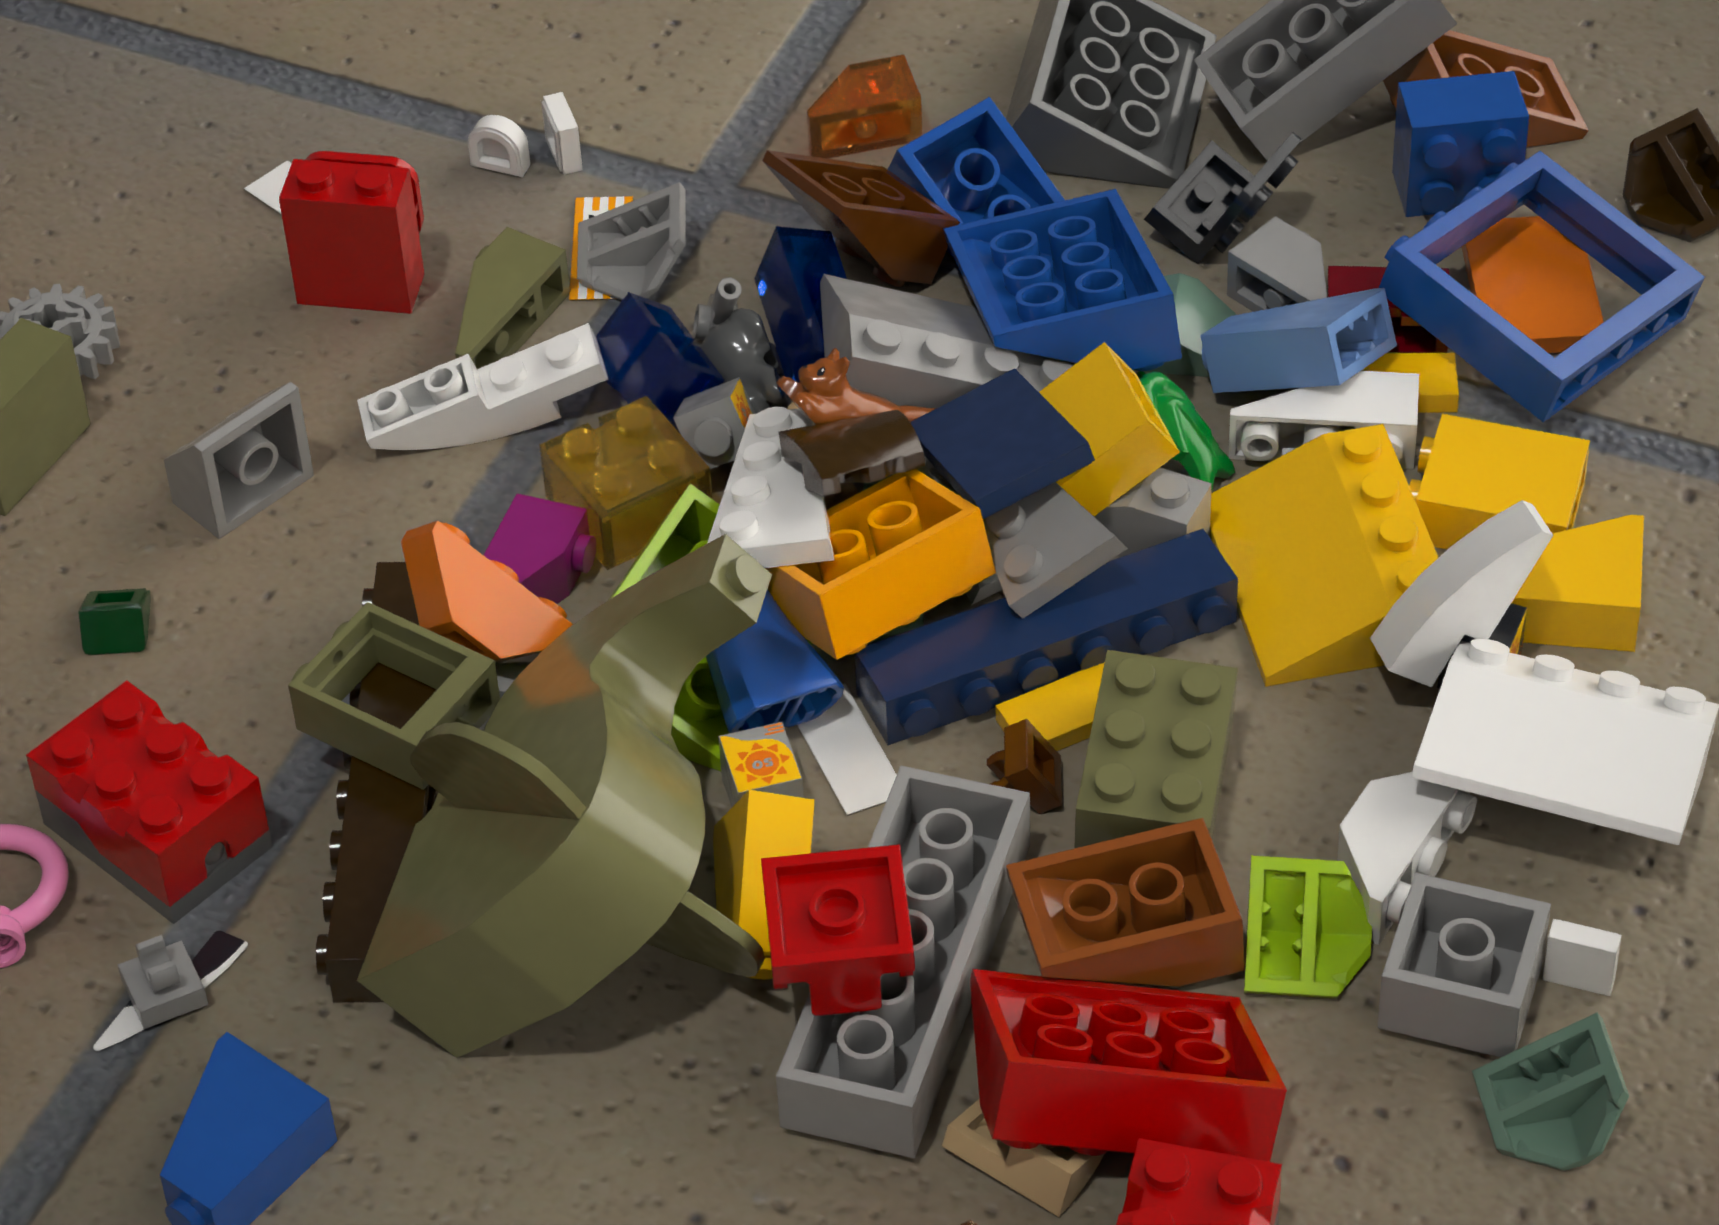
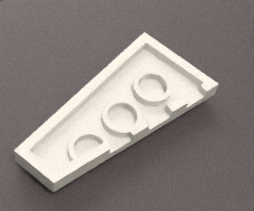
(767, 498)

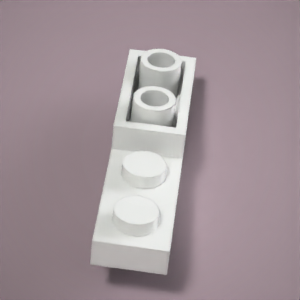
(473, 405)

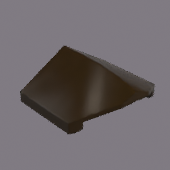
(1675, 178)

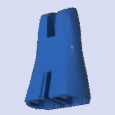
(771, 675)

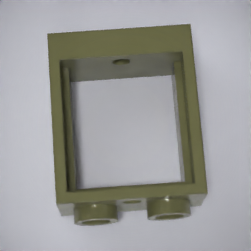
(462, 677)

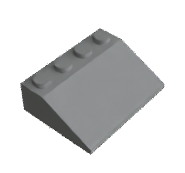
(918, 345)

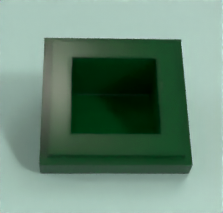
(115, 621)

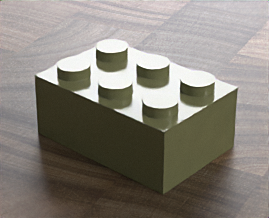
(1155, 746)

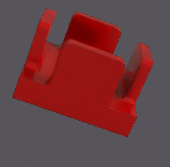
(838, 924)

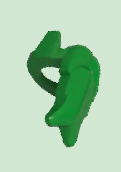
(1191, 434)

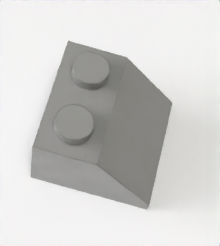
(242, 462)

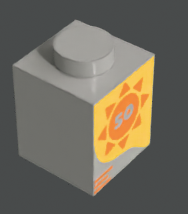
(715, 421)
(759, 762)

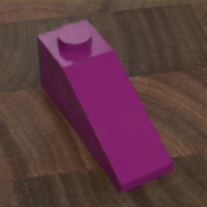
(544, 545)

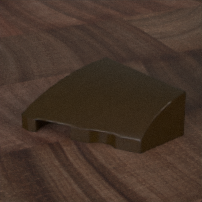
(853, 450)

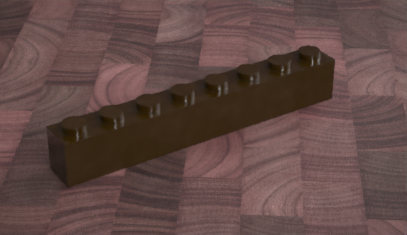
(375, 812)

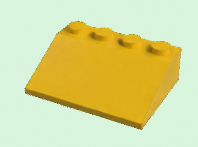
(1321, 552)

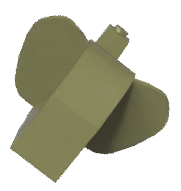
(566, 820)

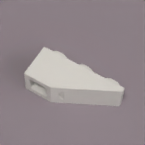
(1290, 419)

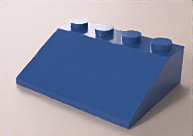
(1068, 281)

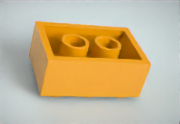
(894, 557)

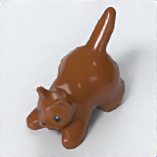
(828, 397)

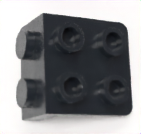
(1212, 194)

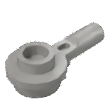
(718, 308)

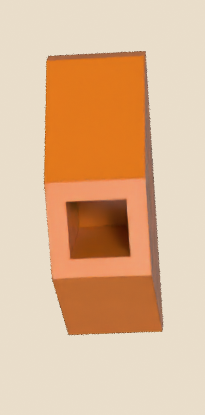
(476, 597)

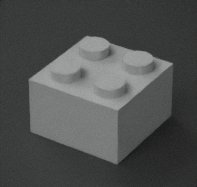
(1463, 965)

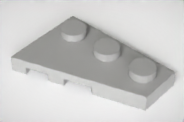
(1046, 547)

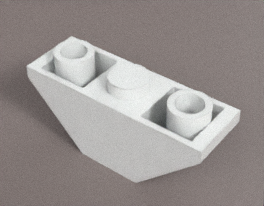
(1392, 833)

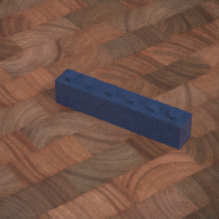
(994, 655)

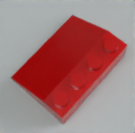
(1119, 1065)

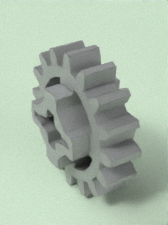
(85, 320)

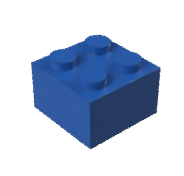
(1455, 138)

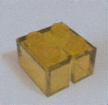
(623, 475)

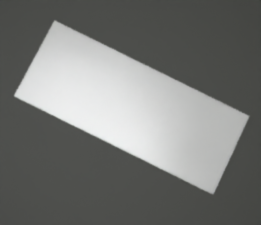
(850, 755)

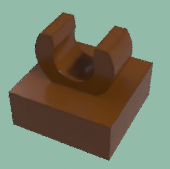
(1029, 766)

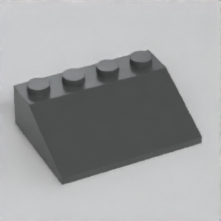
(1110, 90)

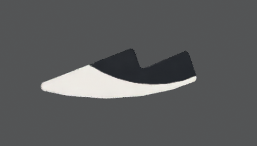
(209, 963)

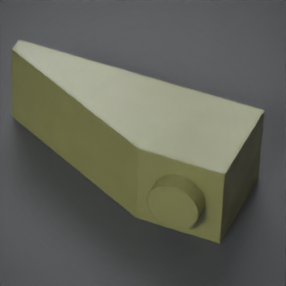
(510, 295)

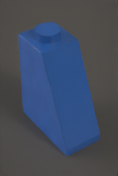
(243, 1139)

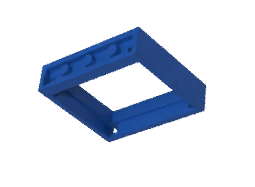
(1493, 343)

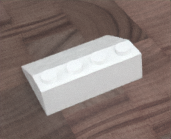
(1568, 740)

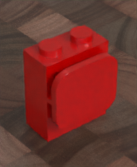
(354, 231)

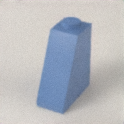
(1299, 343)

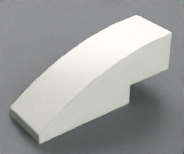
(1461, 593)

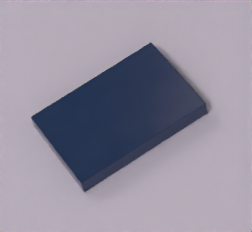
(1001, 443)

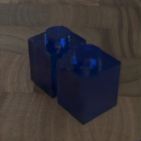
(646, 356)

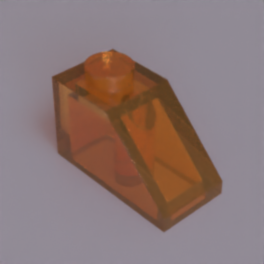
(866, 109)

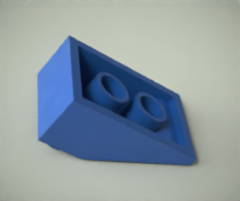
(975, 167)

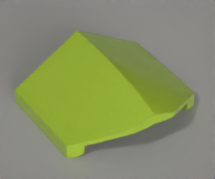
(1303, 928)

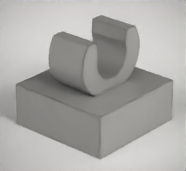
(162, 982)

